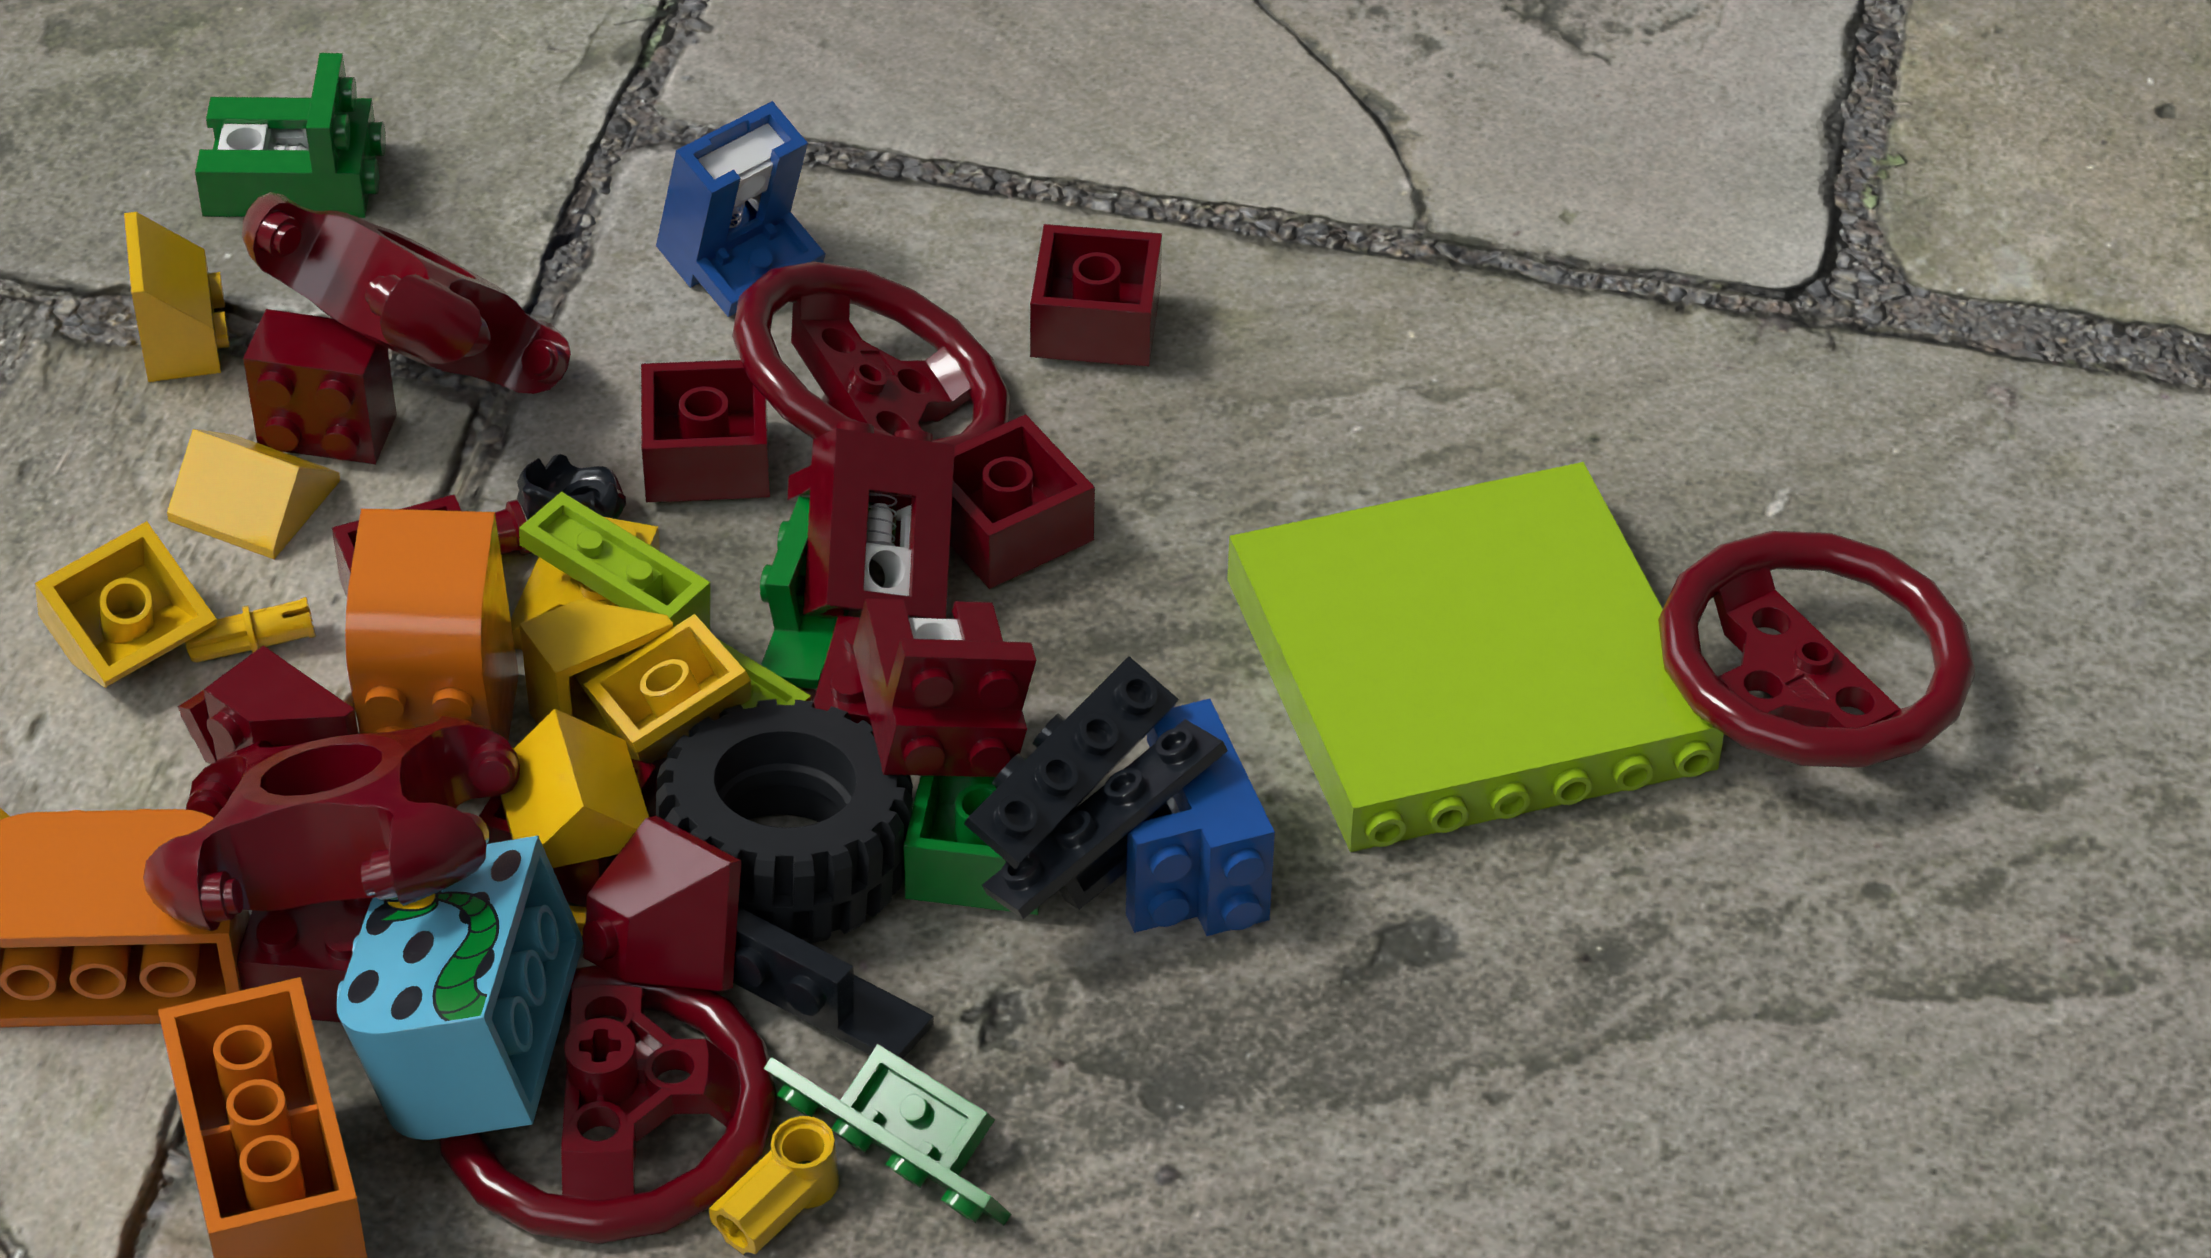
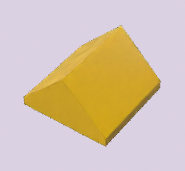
(246, 492)
(574, 791)

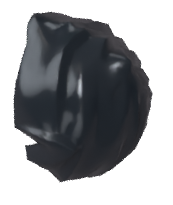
(591, 486)

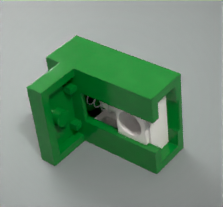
(305, 148)

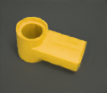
(778, 1185)

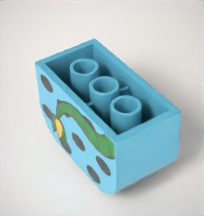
(463, 995)

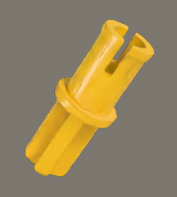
(252, 630)

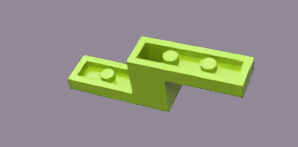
(634, 578)

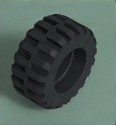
(801, 766)

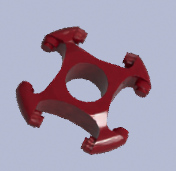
(404, 295)
(333, 822)

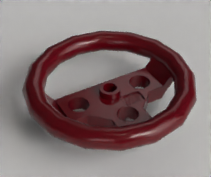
(855, 376)
(1801, 666)
(616, 1086)

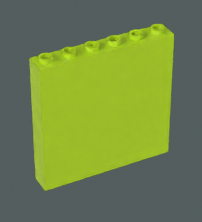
(1467, 655)

